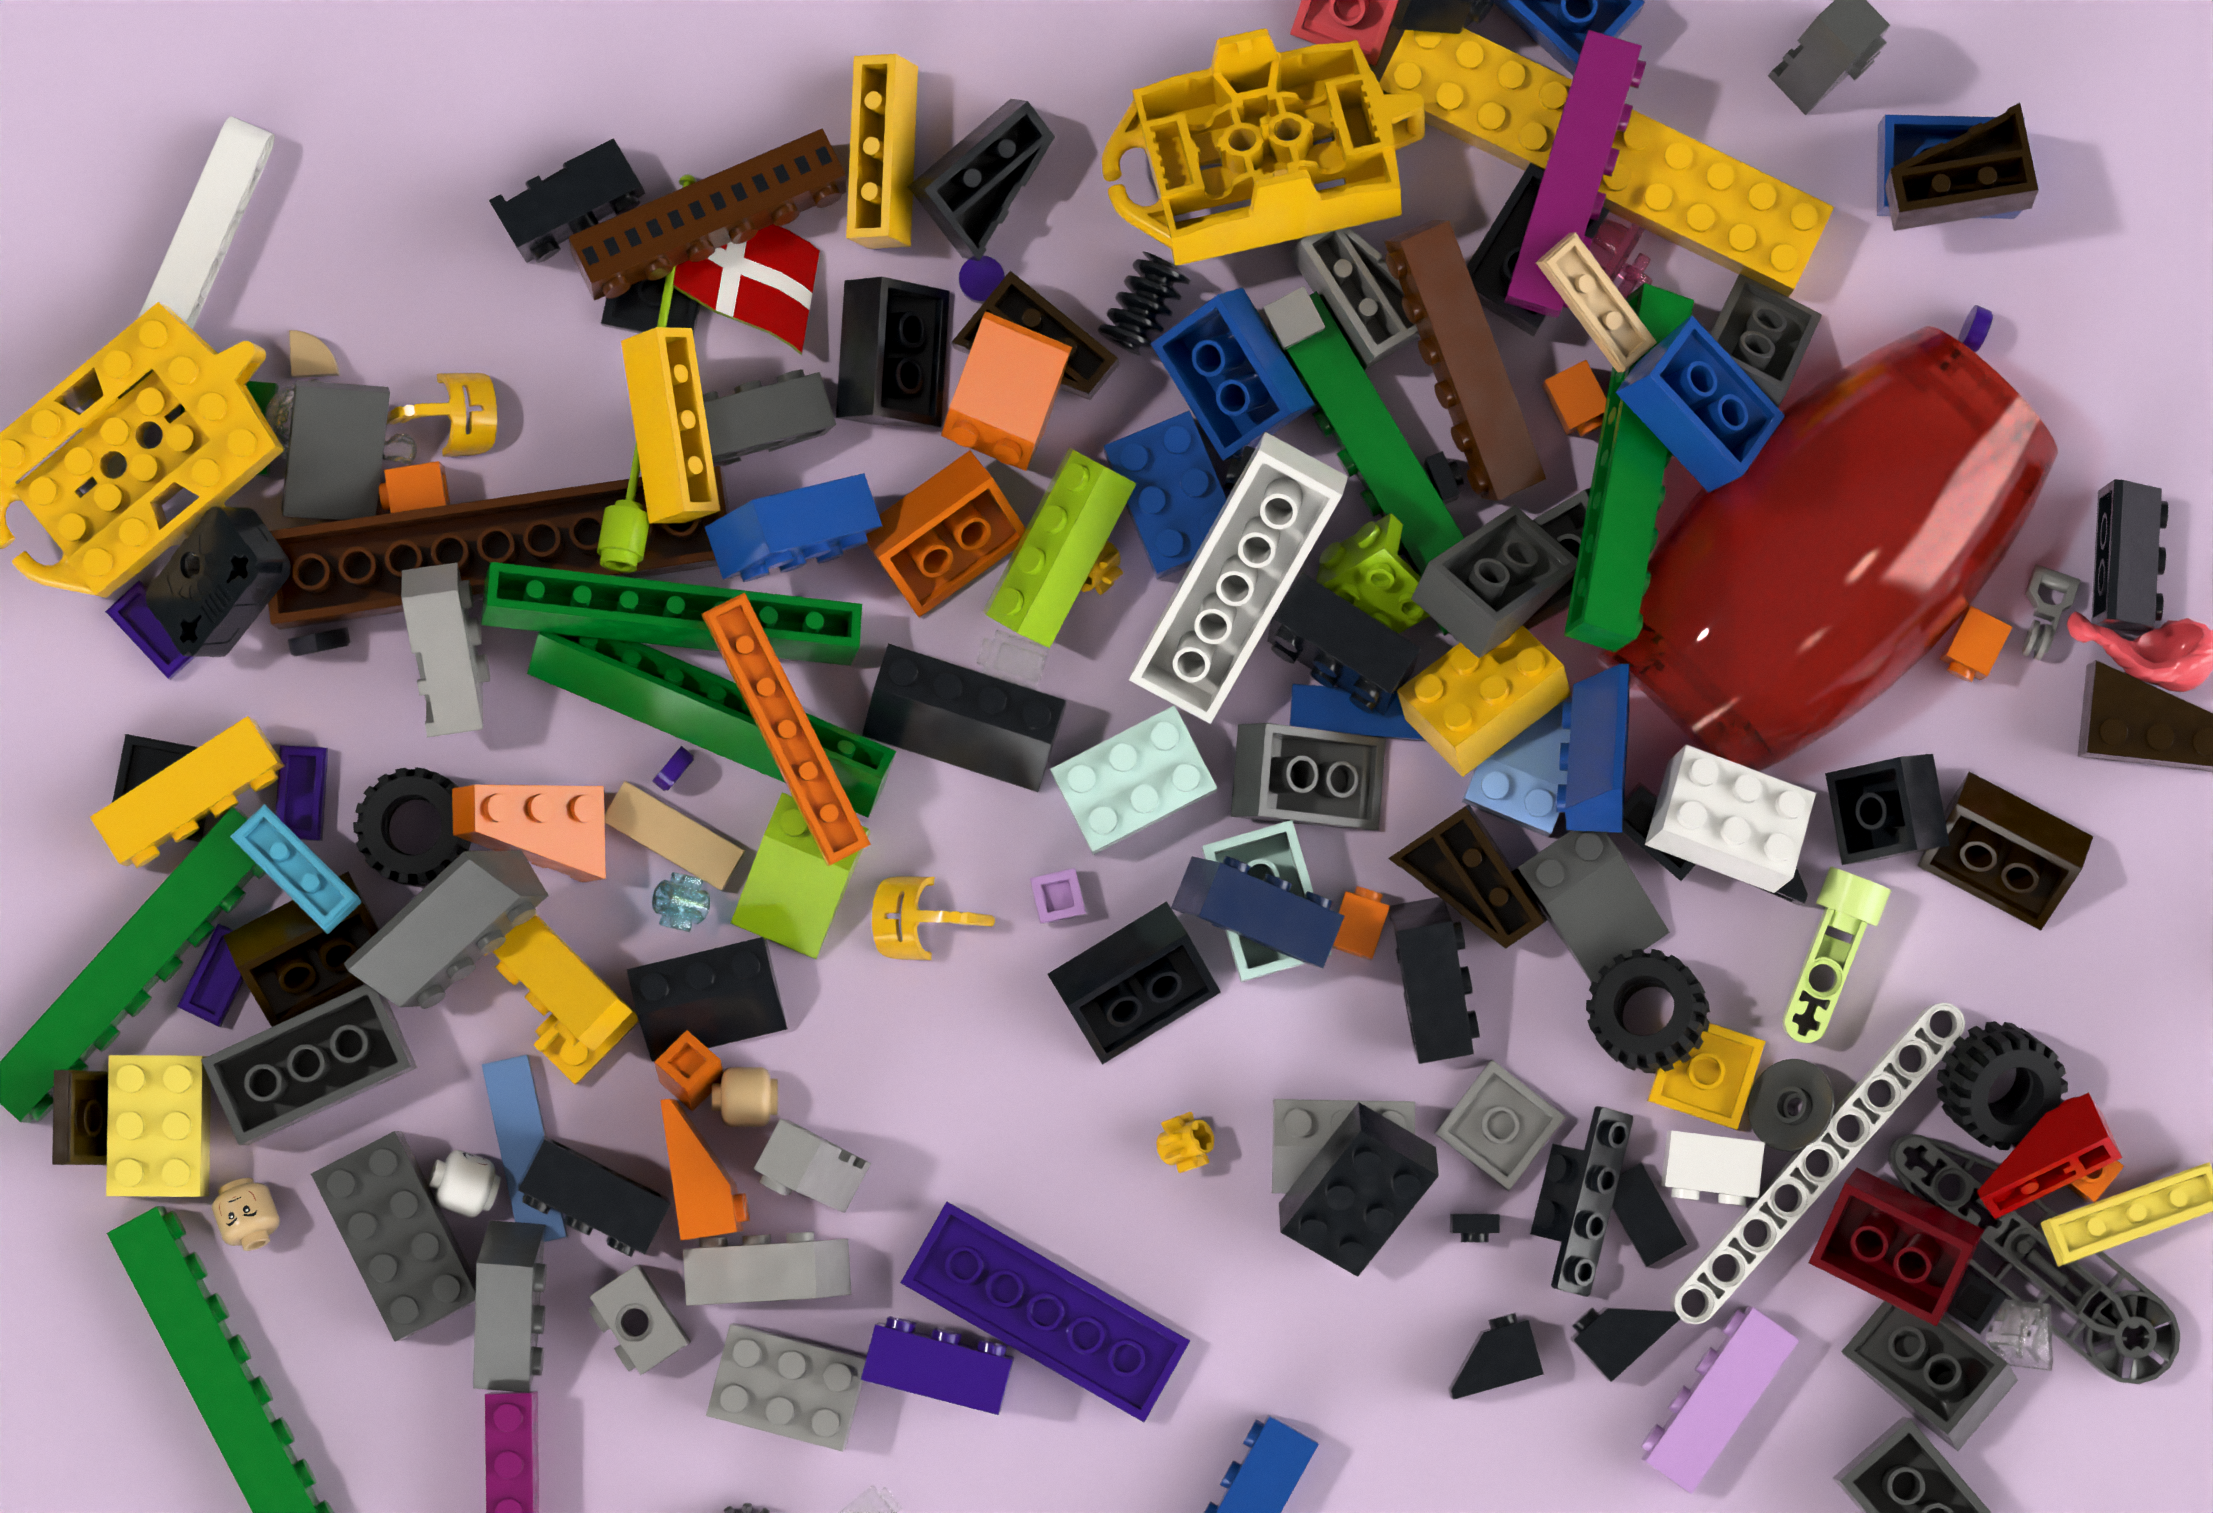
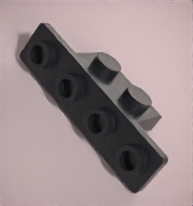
(1579, 1198)

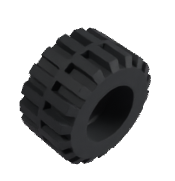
(375, 819)
(1626, 979)
(1979, 1063)

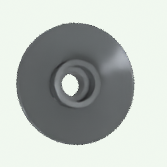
(1774, 1100)

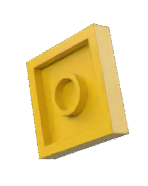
(1714, 1080)

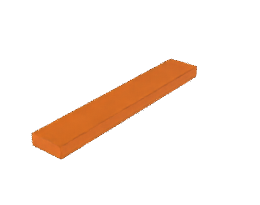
(786, 729)

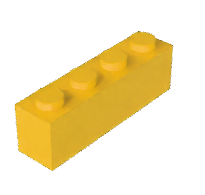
(882, 151)
(670, 425)
(187, 792)
(560, 983)

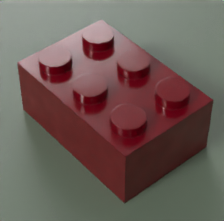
(1896, 1246)

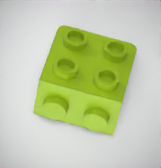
(1373, 575)

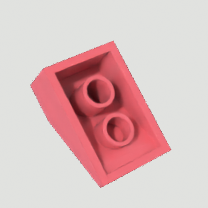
(1347, 21)

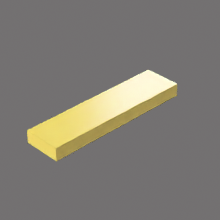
(2130, 1215)

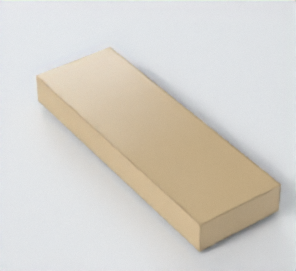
(1596, 302)
(673, 836)

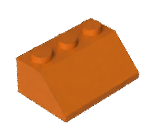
(945, 533)

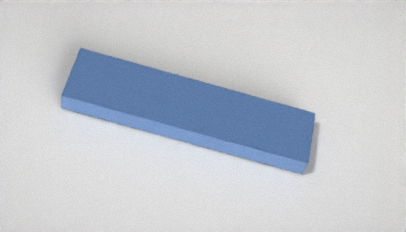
(518, 1133)

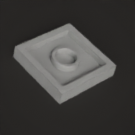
(1500, 1125)

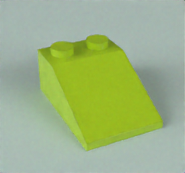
(790, 887)

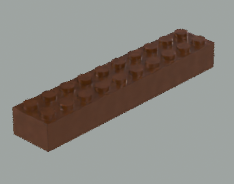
(358, 563)

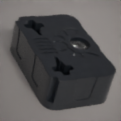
(218, 582)

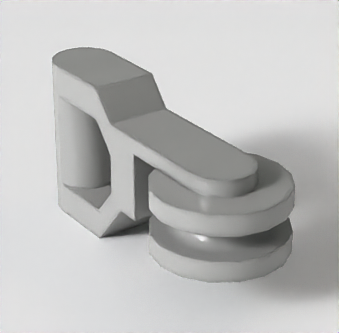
(2037, 639)

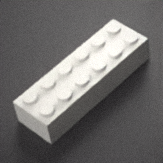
(1238, 577)

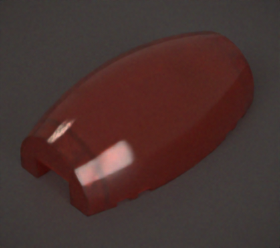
(1837, 550)

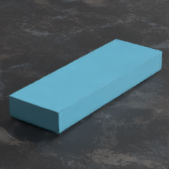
(296, 869)

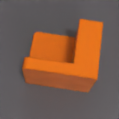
(689, 1070)

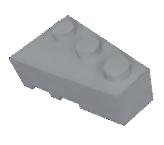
(810, 1166)
(766, 1269)

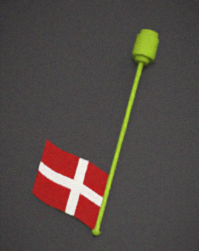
(753, 282)

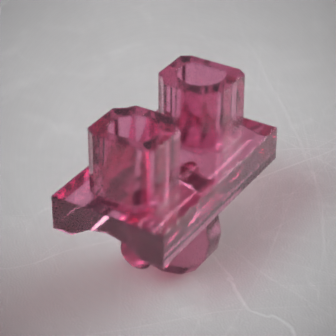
(1621, 243)

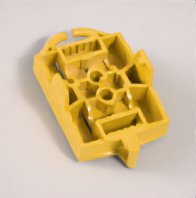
(1256, 103)
(121, 520)

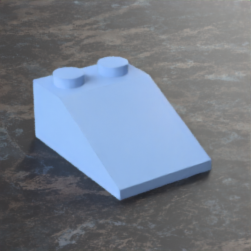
(1524, 776)

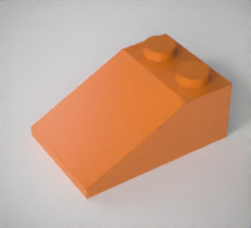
(1006, 391)
(702, 1187)

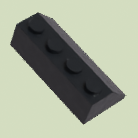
(963, 718)

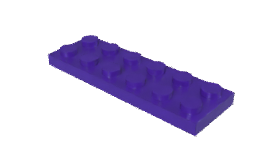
(1045, 1311)

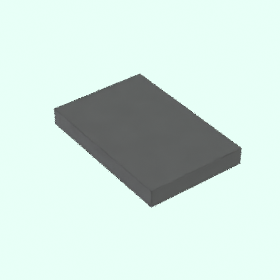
(335, 450)

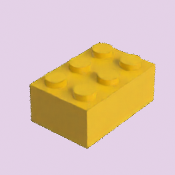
(1480, 704)

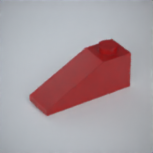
(2054, 1153)

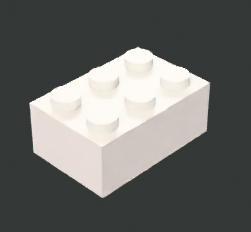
(1730, 819)

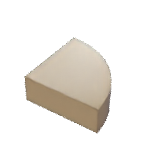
(310, 356)

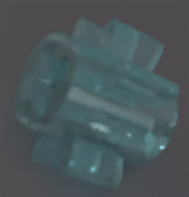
(681, 902)

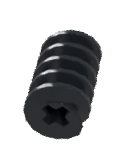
(1143, 303)

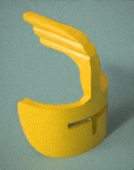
(482, 423)
(886, 931)

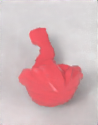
(2170, 656)

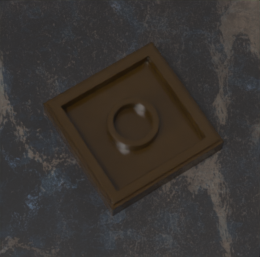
(80, 1117)

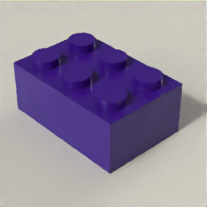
(938, 1365)

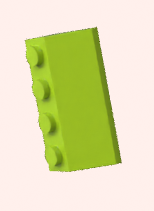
(1059, 548)

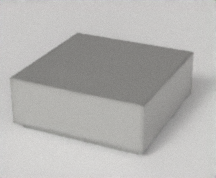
(1294, 318)

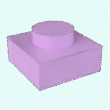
(1057, 896)

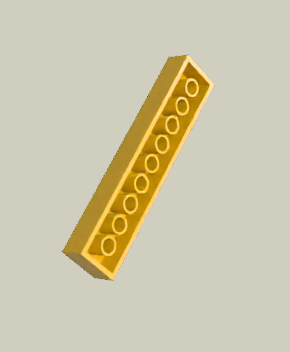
(1659, 175)

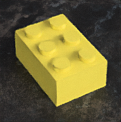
(158, 1126)

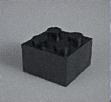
(1887, 809)

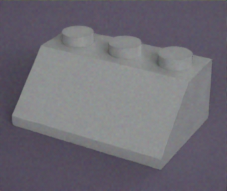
(1307, 1125)

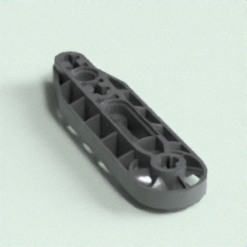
(2013, 1238)

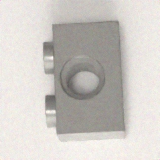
(663, 1333)

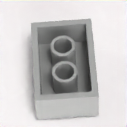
(787, 1387)

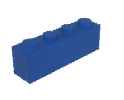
(1268, 1470)

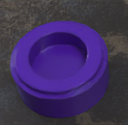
(980, 278)
(1976, 327)
(673, 769)

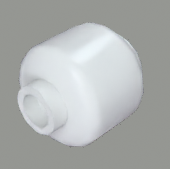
(464, 1183)

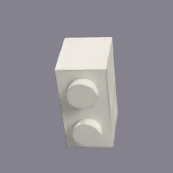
(1712, 1165)

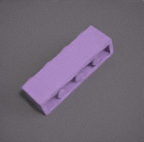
(1719, 1398)

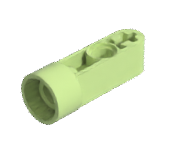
(1849, 907)

